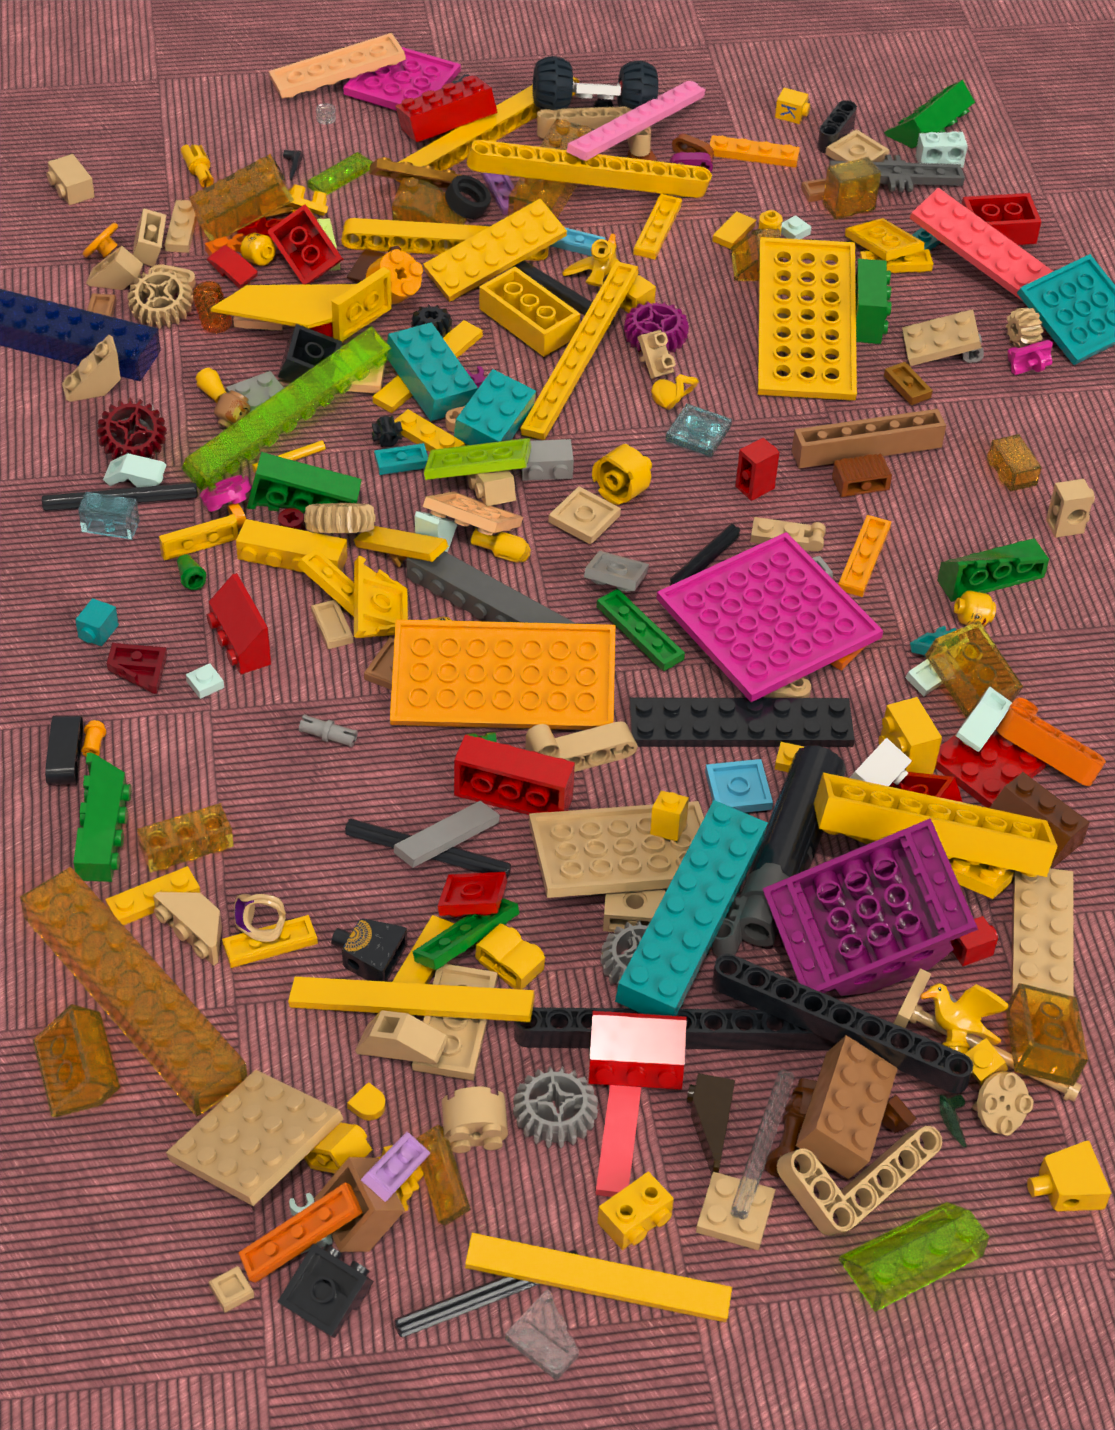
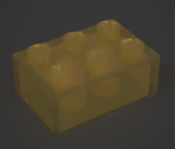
(970, 665)
(1046, 1034)

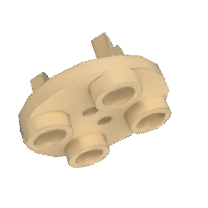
(996, 1093)

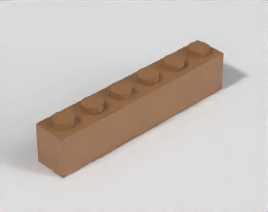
(868, 437)

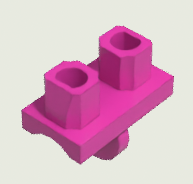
(1030, 357)

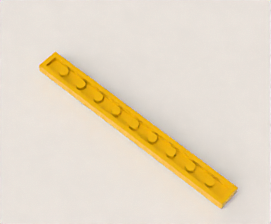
(579, 351)

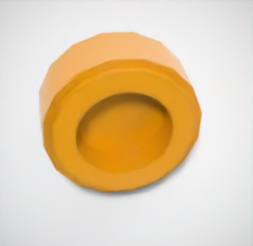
(235, 509)

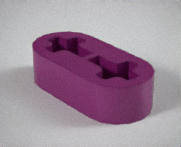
(693, 159)

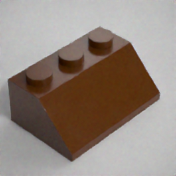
(1031, 799)

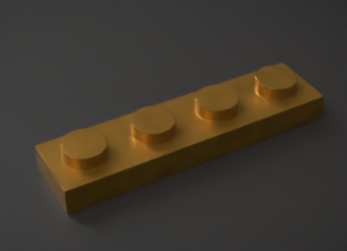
(386, 168)

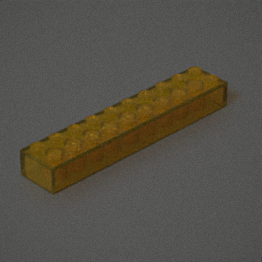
(134, 991)

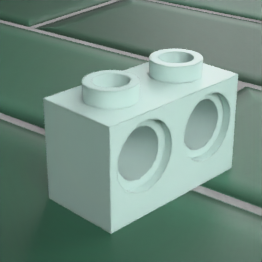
(941, 148)

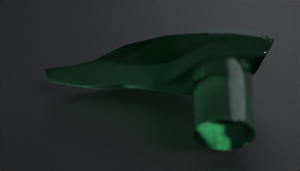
(950, 1118)

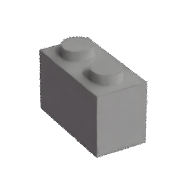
(549, 460)

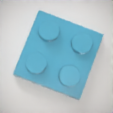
(740, 785)

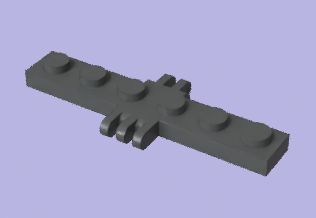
(900, 174)

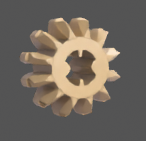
(1024, 327)

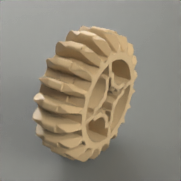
(160, 291)
(339, 517)

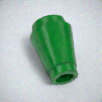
(191, 573)

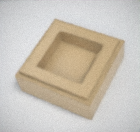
(231, 1289)

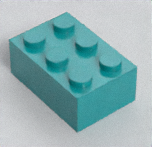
(494, 410)

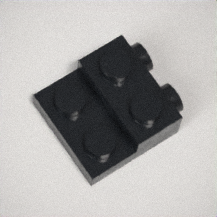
(326, 1289)

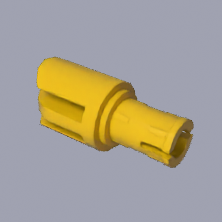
(198, 163)
(503, 545)

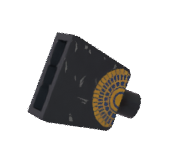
(371, 948)

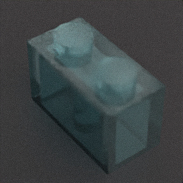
(109, 515)

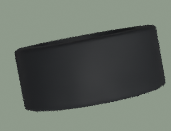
(462, 205)

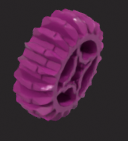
(656, 317)

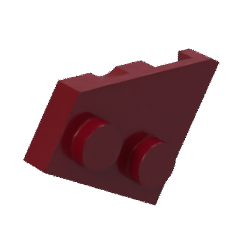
(138, 664)

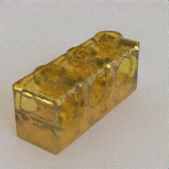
(185, 837)

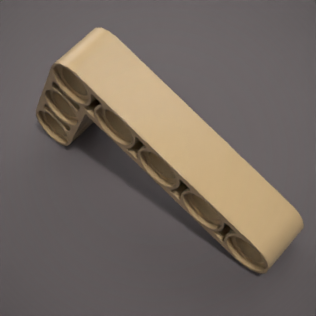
(594, 118)
(865, 1185)

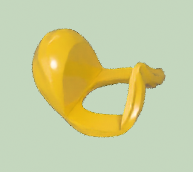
(668, 394)

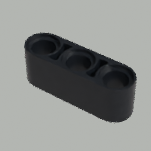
(837, 124)
(64, 749)

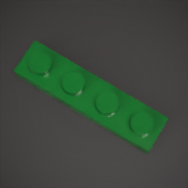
(640, 630)
(462, 936)

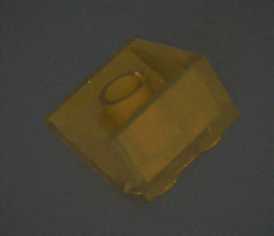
(746, 255)

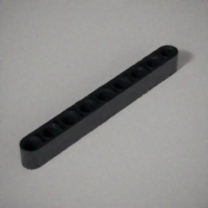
(856, 1022)

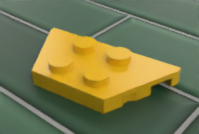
(377, 602)

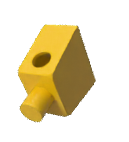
(1072, 1180)

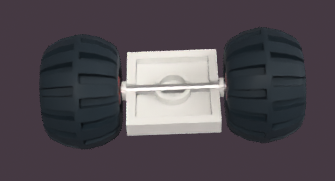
(555, 84)

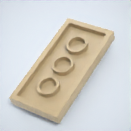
(464, 1034)

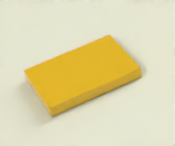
(884, 239)

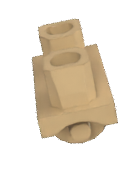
(656, 354)

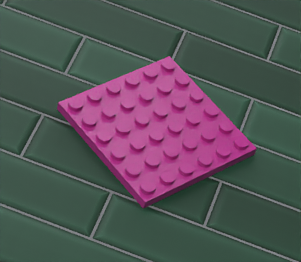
(769, 616)

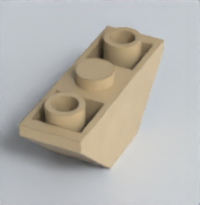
(95, 374)
(192, 920)
(401, 1038)

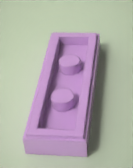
(395, 1166)

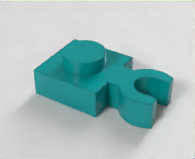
(924, 642)

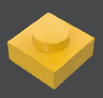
(785, 756)

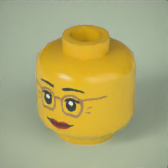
(258, 249)
(975, 607)

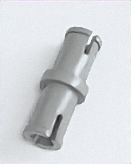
(328, 730)

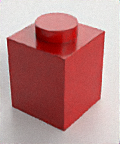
(977, 944)

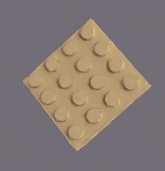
(254, 1137)

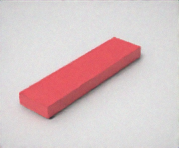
(618, 1140)

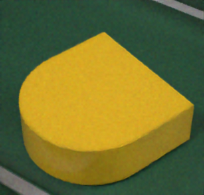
(367, 1103)

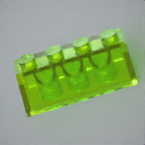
(915, 1254)

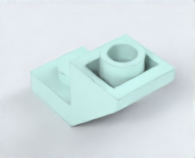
(137, 469)
(983, 719)

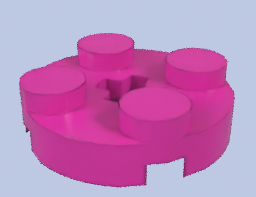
(226, 490)

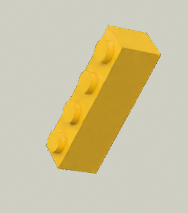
(286, 546)

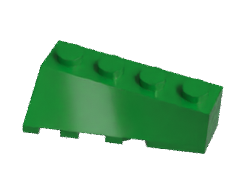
(934, 115)
(993, 569)
(101, 820)

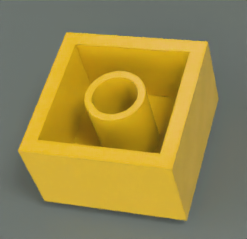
(913, 733)

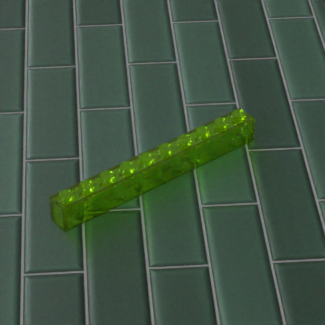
(285, 409)

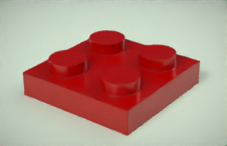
(472, 894)

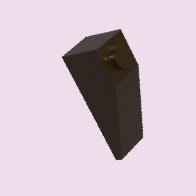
(710, 1114)

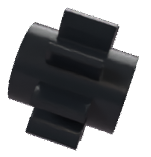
(386, 431)

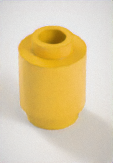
(771, 220)

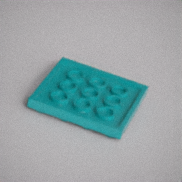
(1075, 307)

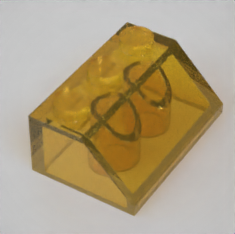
(76, 1061)

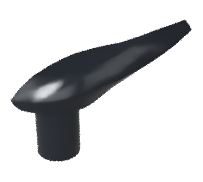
(296, 158)

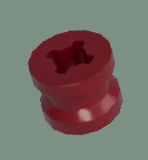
(291, 518)

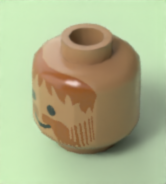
(231, 408)

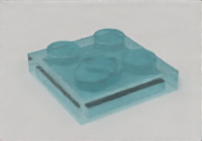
(698, 430)

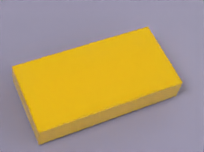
(734, 230)

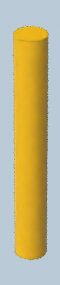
(300, 452)

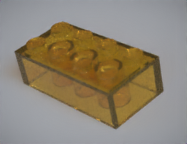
(241, 198)

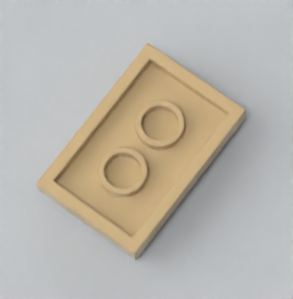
(941, 337)

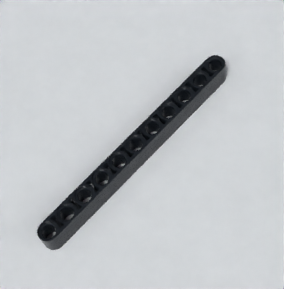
(698, 1033)

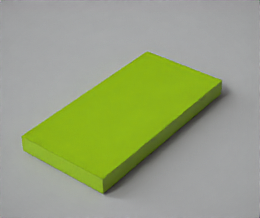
(478, 458)

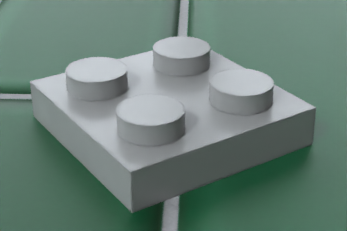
(257, 389)
(616, 571)

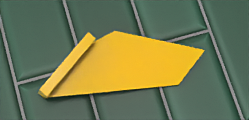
(345, 305)

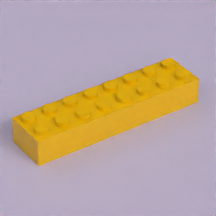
(964, 829)

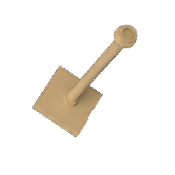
(913, 1012)

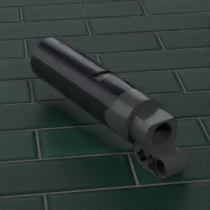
(785, 851)

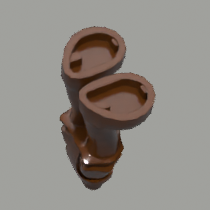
(793, 1119)

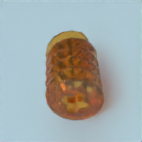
(206, 296)

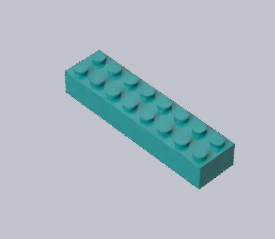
(691, 912)

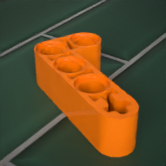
(1049, 743)

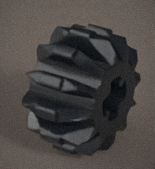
(439, 318)

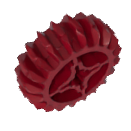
(114, 423)

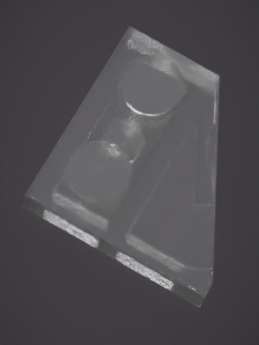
(544, 1337)

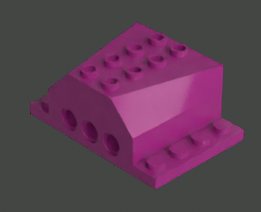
(872, 913)

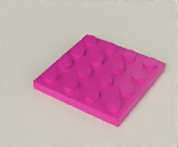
(402, 81)

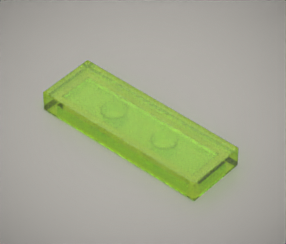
(340, 174)

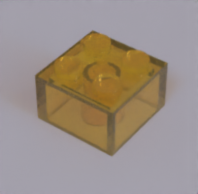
(851, 188)

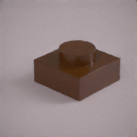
(897, 1115)

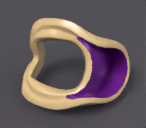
(244, 913)

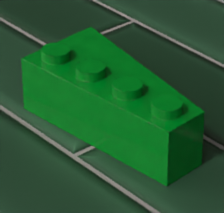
(296, 485)

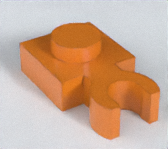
(234, 243)

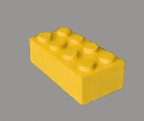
(529, 311)

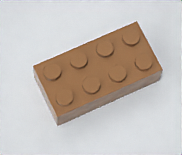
(847, 1107)

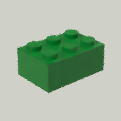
(871, 300)

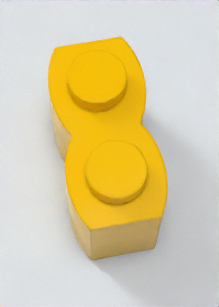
(510, 956)

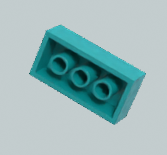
(430, 370)

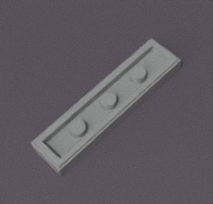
(446, 834)

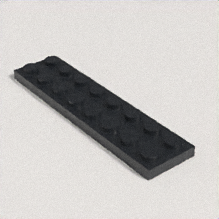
(741, 722)

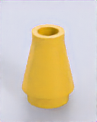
(210, 383)

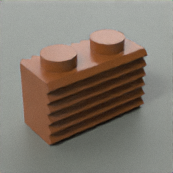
(861, 475)

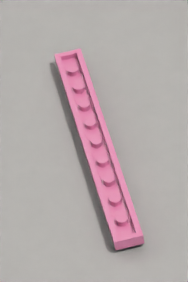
(635, 120)

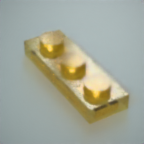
(443, 1177)

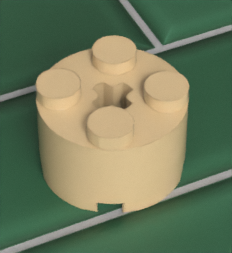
(475, 1119)

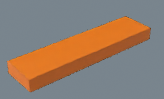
(300, 1232)

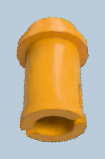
(94, 733)

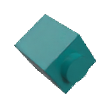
(97, 622)

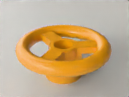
(103, 242)

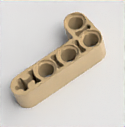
(586, 747)

